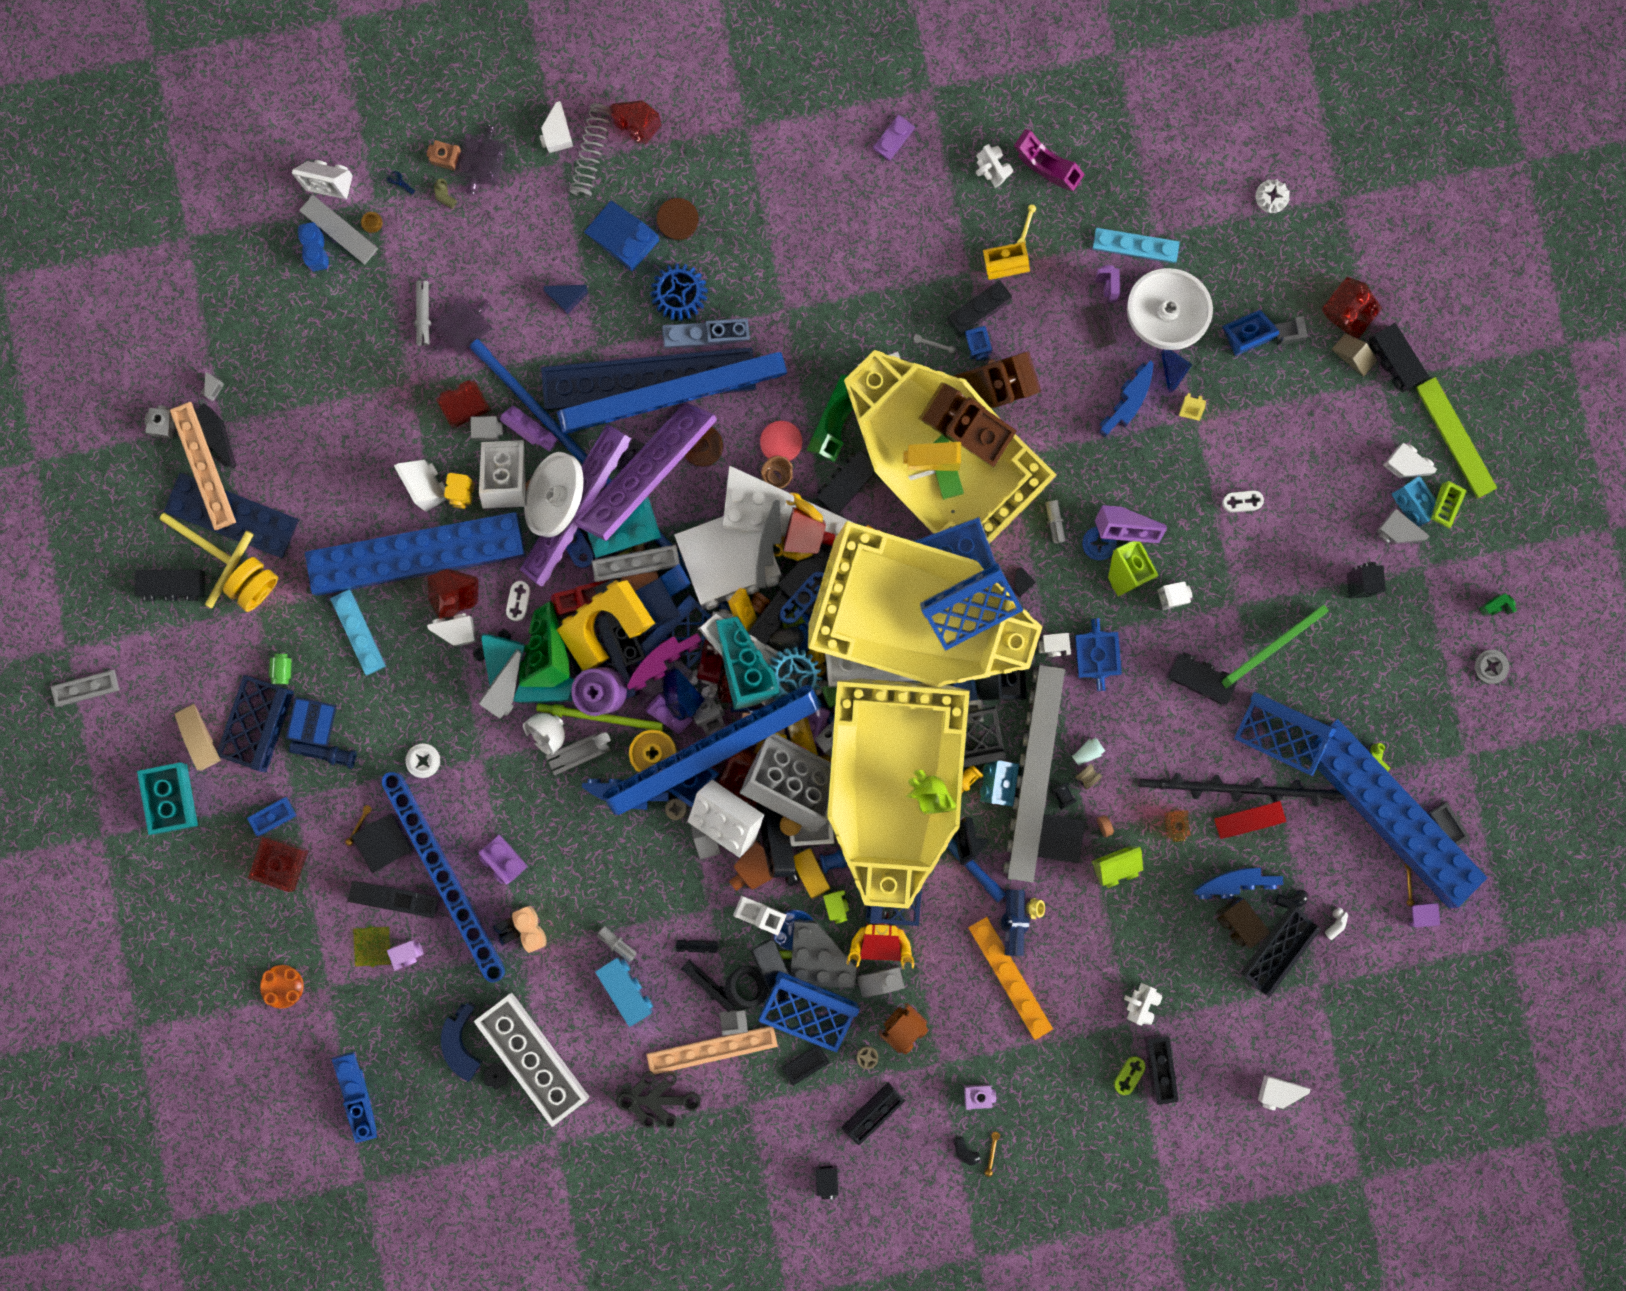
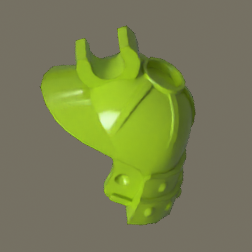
(930, 793)

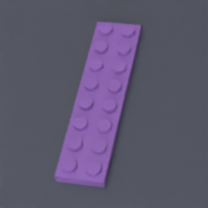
(596, 469)
(645, 471)

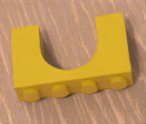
(579, 629)

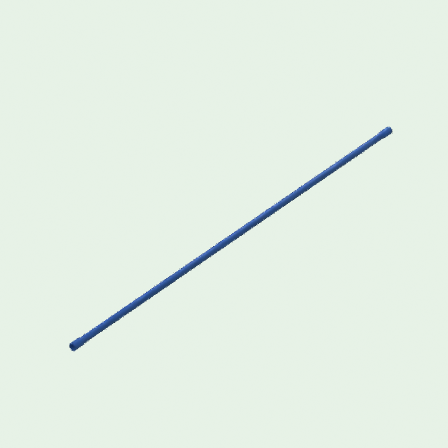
(486, 356)

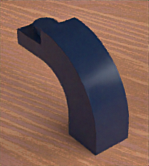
(452, 1046)

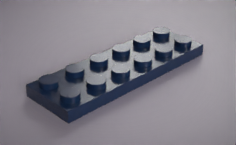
(270, 527)

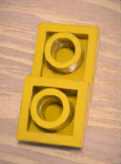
(811, 873)

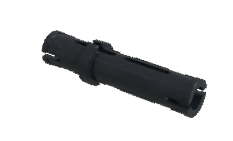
(707, 984)

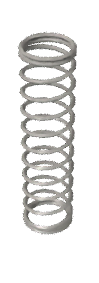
(574, 189)

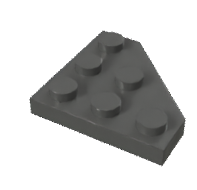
(819, 958)

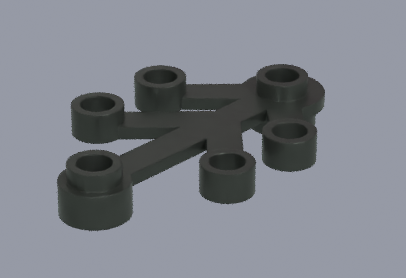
(654, 1100)

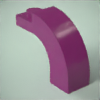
(1047, 164)

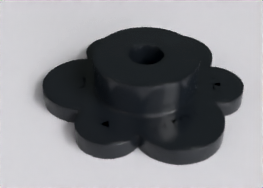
(494, 1069)

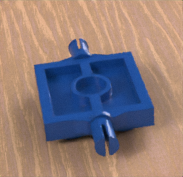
(1098, 655)

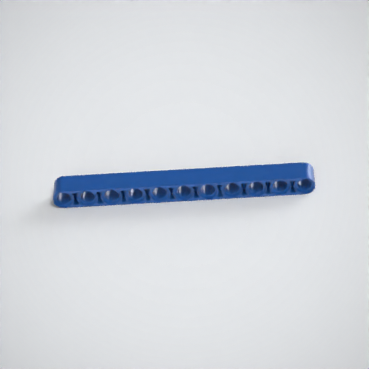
(672, 392)
(712, 749)
(434, 870)

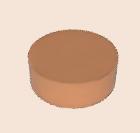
(1105, 826)

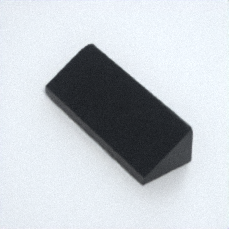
(769, 964)
(871, 1111)

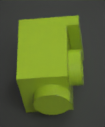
(836, 906)

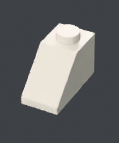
(556, 131)
(1174, 595)
(1280, 1093)

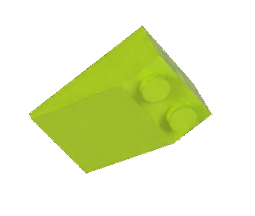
(1118, 865)

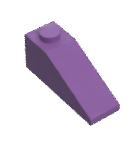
(1123, 524)

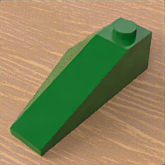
(546, 655)

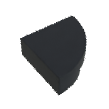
(1023, 582)

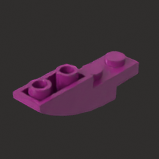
(654, 666)

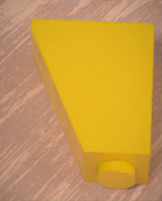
(933, 456)

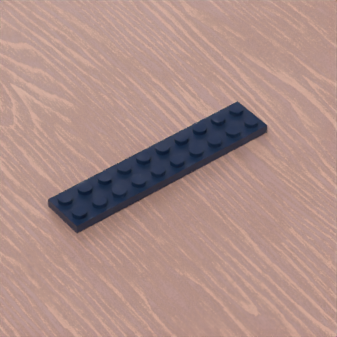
(586, 382)

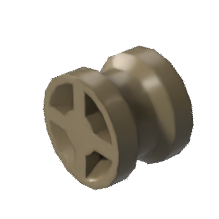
(1088, 776)
(676, 807)
(867, 1061)

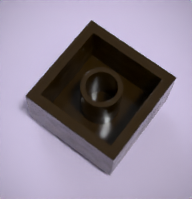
(1242, 922)

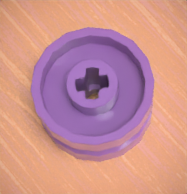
(599, 691)

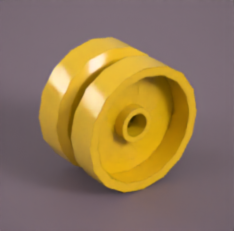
(250, 584)
(646, 742)

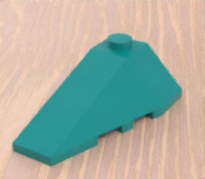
(746, 670)

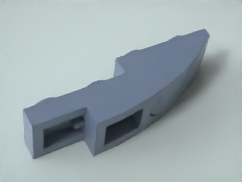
(705, 334)

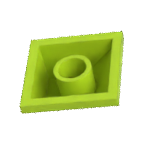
(1130, 568)

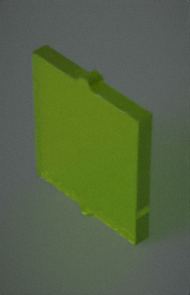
(371, 946)

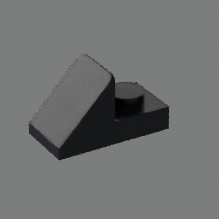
(967, 843)

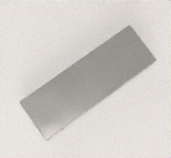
(85, 688)

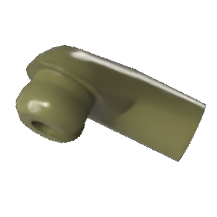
(441, 193)

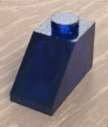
(681, 695)

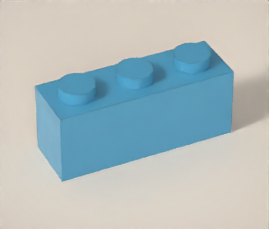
(625, 991)

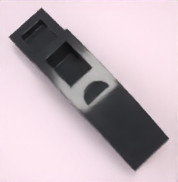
(629, 648)
(392, 899)

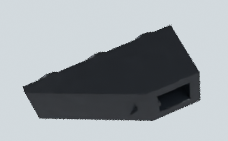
(215, 434)

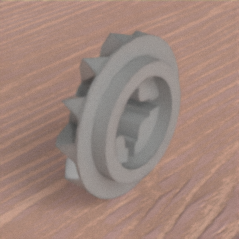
(1501, 668)

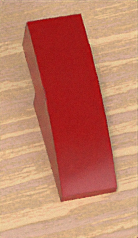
(570, 600)
(1250, 820)

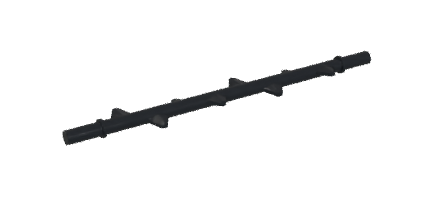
(1237, 791)

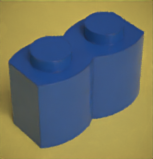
(313, 243)

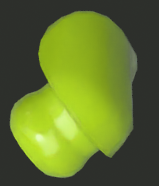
(1377, 752)

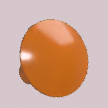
(281, 986)

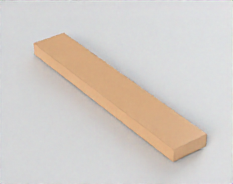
(202, 466)
(712, 1050)

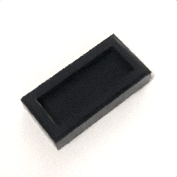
(805, 1064)

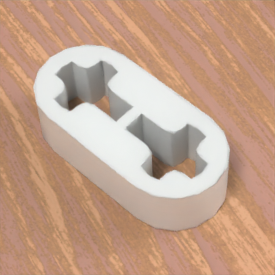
(1243, 507)
(523, 602)

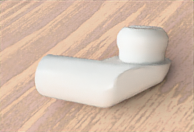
(1339, 925)

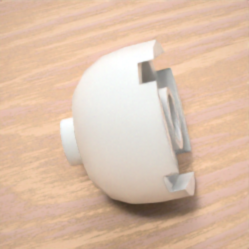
(546, 731)

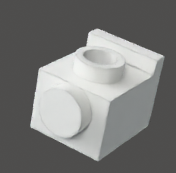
(1055, 644)

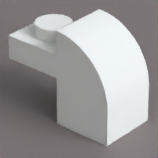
(759, 915)

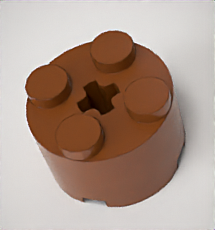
(903, 1029)

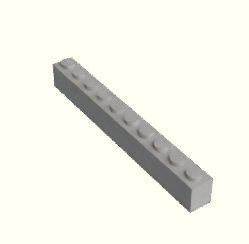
(1035, 773)

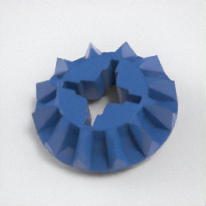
(1092, 551)

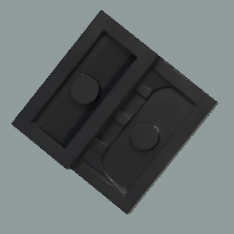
(381, 843)

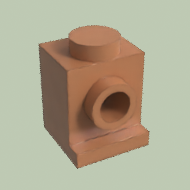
(446, 161)

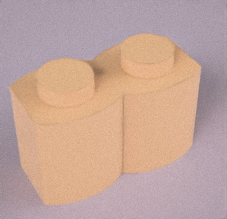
(531, 934)

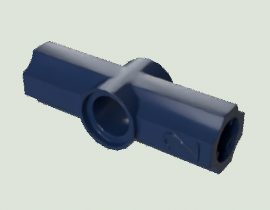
(1015, 922)

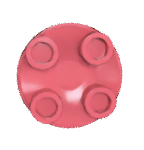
(781, 439)

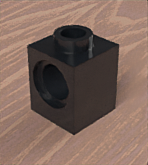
(827, 1181)

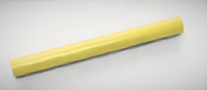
(195, 538)
(229, 569)

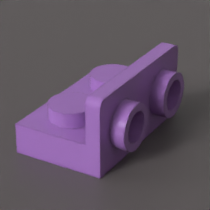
(1111, 277)
(502, 860)

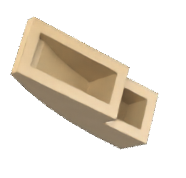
(197, 738)

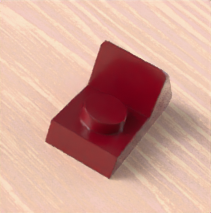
(709, 663)

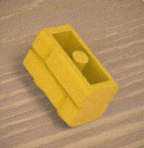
(1006, 260)
(459, 490)

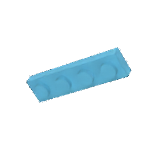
(1136, 245)
(358, 632)

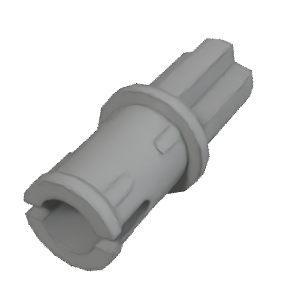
(1055, 521)
(616, 944)

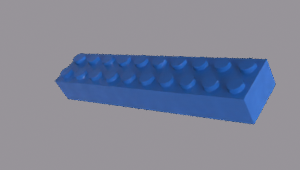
(415, 554)
(1397, 817)

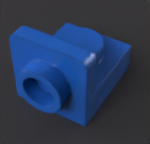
(978, 343)

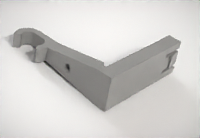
(580, 752)

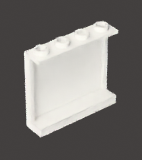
(722, 562)

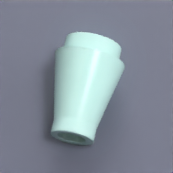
(1090, 750)

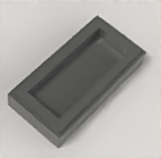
(1449, 823)

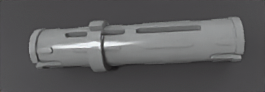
(422, 320)

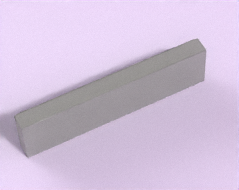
(338, 229)
(635, 563)

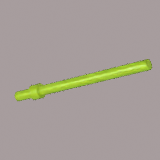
(560, 710)

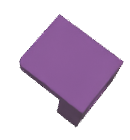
(1425, 915)

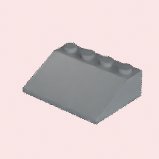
(790, 782)

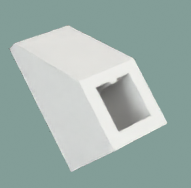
(1407, 463)
(457, 631)

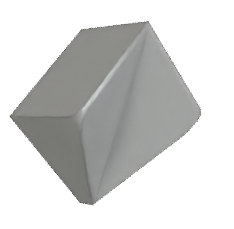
(212, 387)

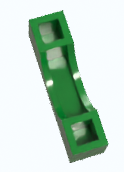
(827, 437)

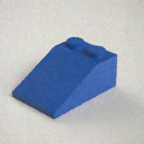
(622, 235)

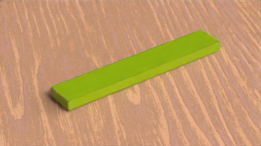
(1456, 437)

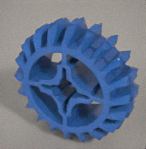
(688, 288)

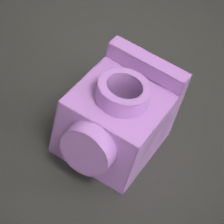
(405, 954)
(971, 1093)

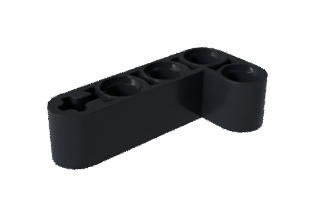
(776, 844)

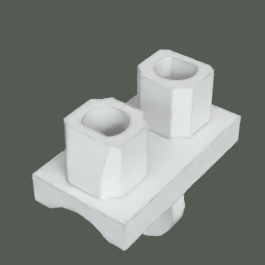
(991, 167)
(1140, 1003)

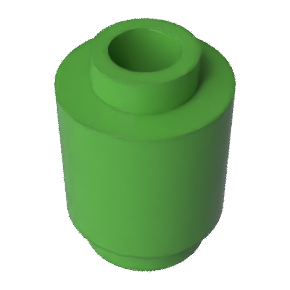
(280, 669)

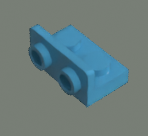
(1416, 501)
(999, 783)

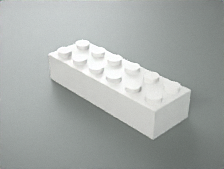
(531, 1059)

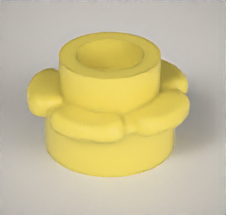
(1035, 908)

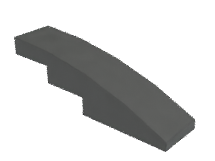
(770, 535)

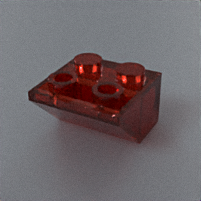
(637, 118)
(1352, 307)
(463, 403)
(452, 592)

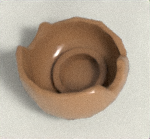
(778, 464)

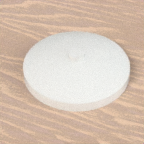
(1169, 309)
(553, 494)

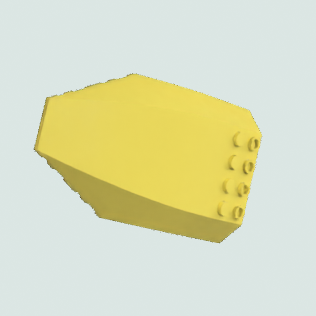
(887, 405)
(874, 614)
(878, 742)

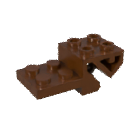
(1004, 380)
(967, 422)

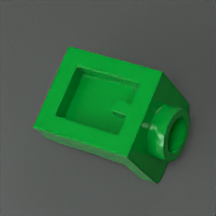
(1494, 605)

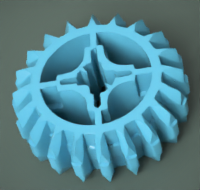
(792, 669)

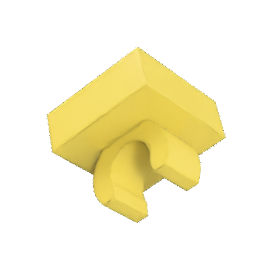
(1192, 407)

